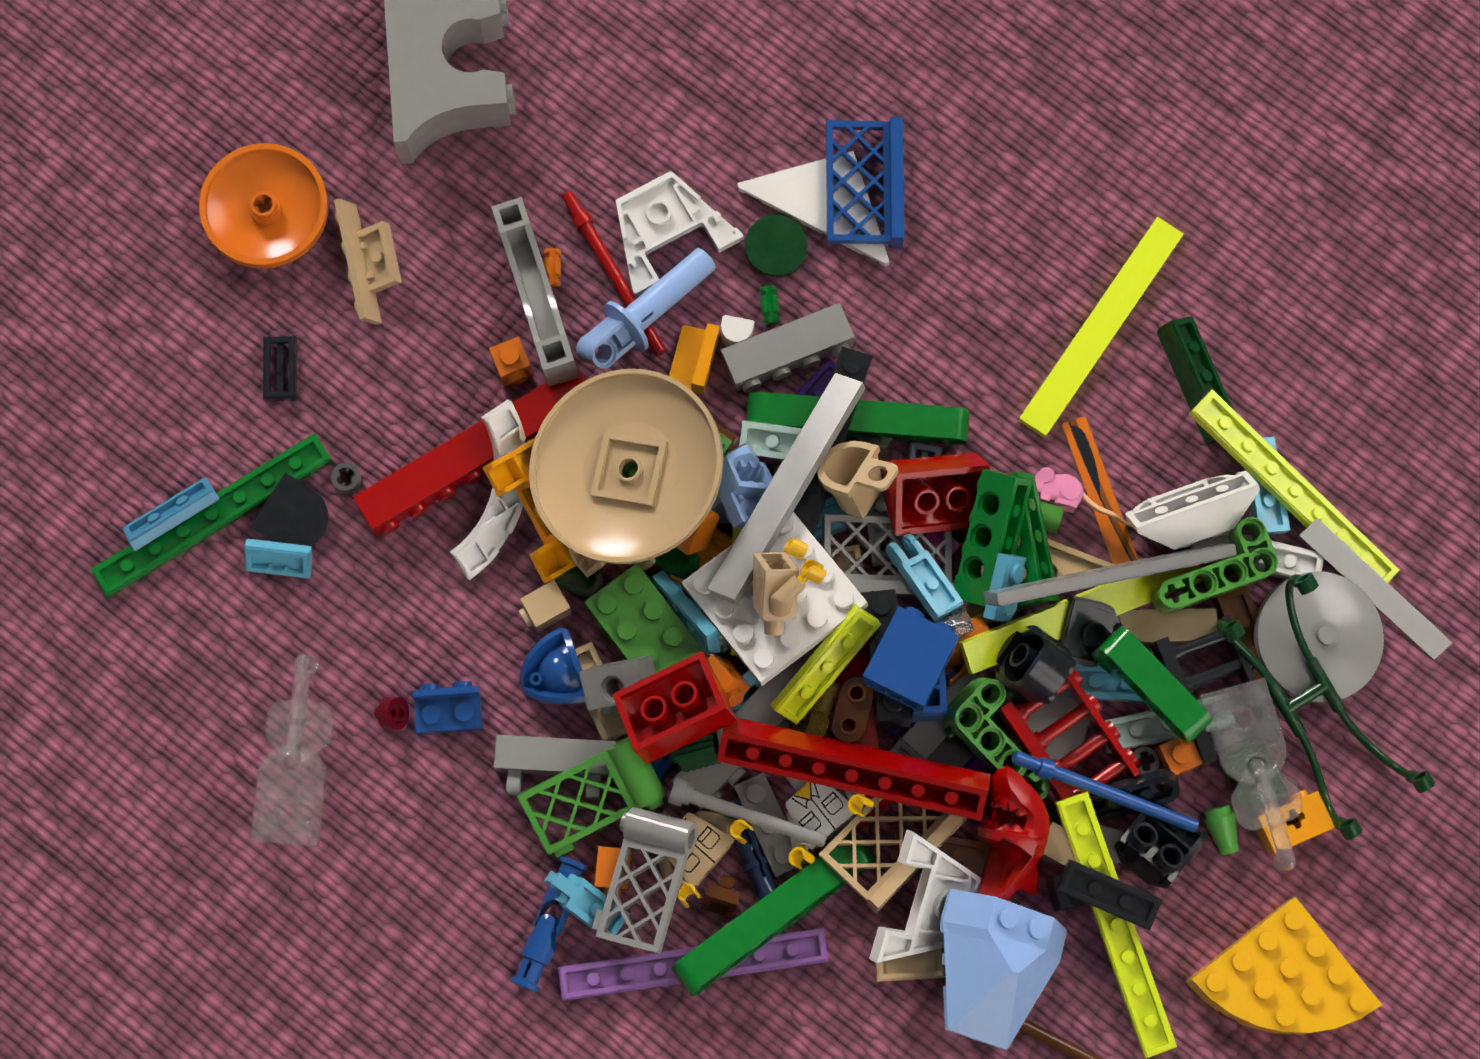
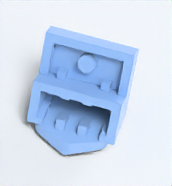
(741, 486)

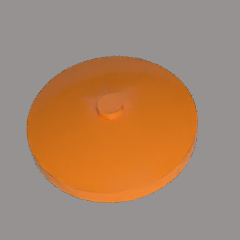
(263, 205)

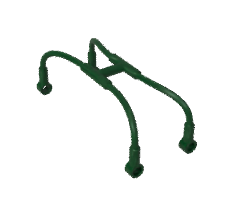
(1233, 631)

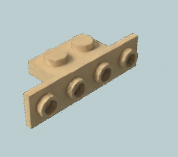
(369, 259)

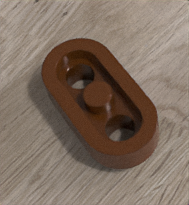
(852, 709)

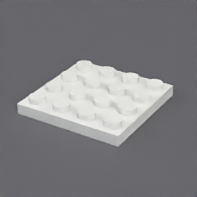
(817, 614)

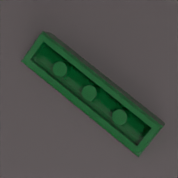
(1191, 364)

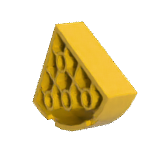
(1285, 978)

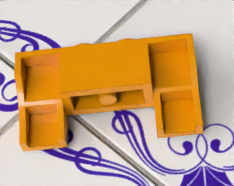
(510, 473)

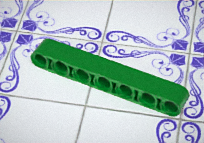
(871, 418)
(766, 920)

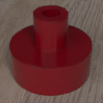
(392, 713)

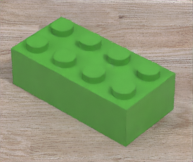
(641, 620)

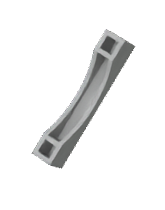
(535, 292)

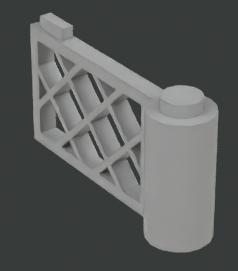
(655, 835)

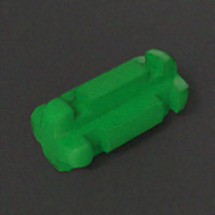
(769, 305)

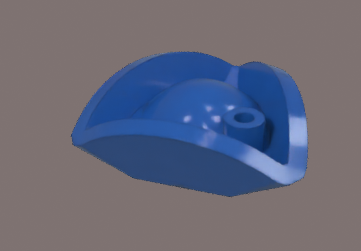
(553, 670)

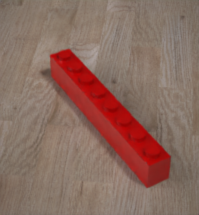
(449, 465)
(854, 768)

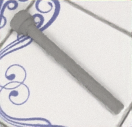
(685, 794)

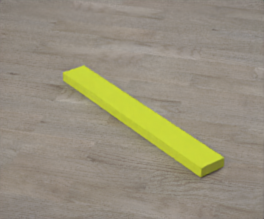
(1100, 327)
(1283, 479)
(982, 649)
(1118, 934)

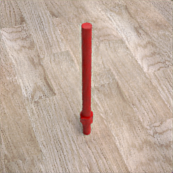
(583, 222)

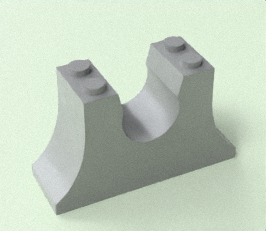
(425, 90)

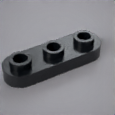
(1145, 787)

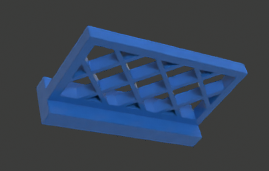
(892, 188)

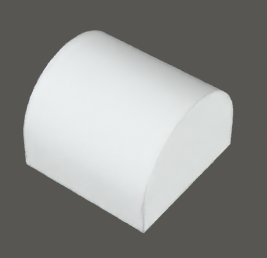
(735, 330)

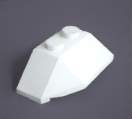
(1195, 510)

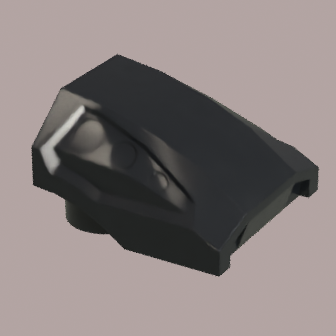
(1157, 849)

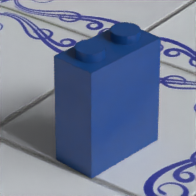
(910, 658)

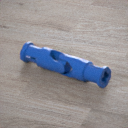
(542, 940)

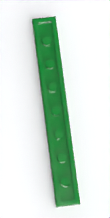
(234, 503)

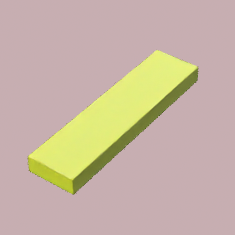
(825, 664)

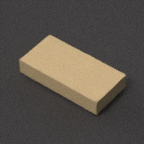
(913, 967)

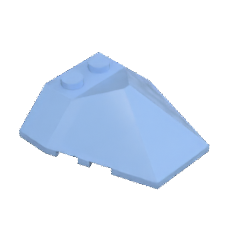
(994, 964)

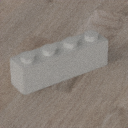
(787, 348)

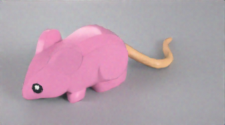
(1067, 493)

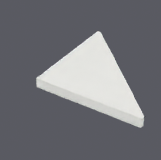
(802, 195)

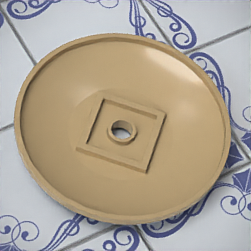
(590, 440)

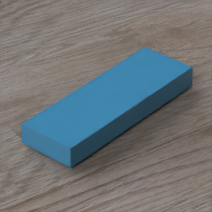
(170, 513)

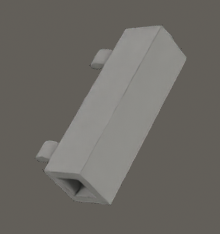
(547, 757)

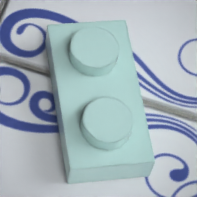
(768, 439)

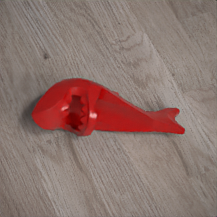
(1016, 835)

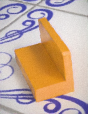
(695, 356)

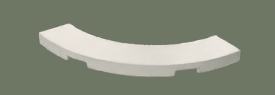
(501, 512)

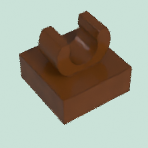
(721, 898)

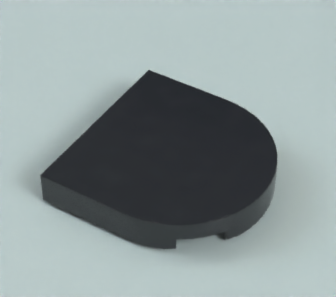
(293, 514)
(1087, 627)

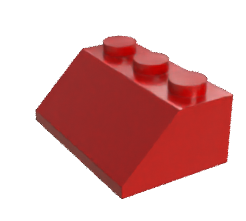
(933, 493)
(673, 708)

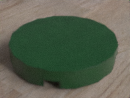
(775, 246)

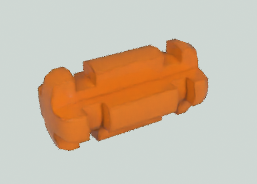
(553, 265)

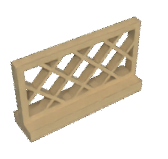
(898, 873)

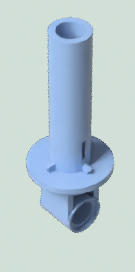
(625, 327)

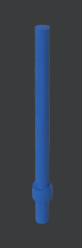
(1047, 769)

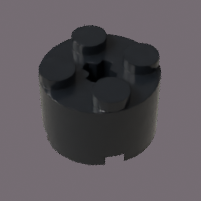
(1034, 665)

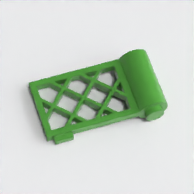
(634, 780)

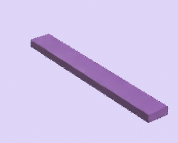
(655, 970)

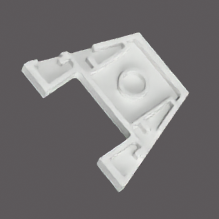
(660, 215)

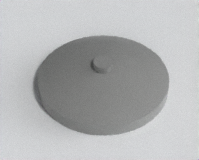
(1338, 628)

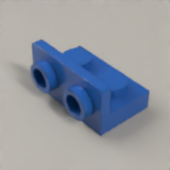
(447, 708)

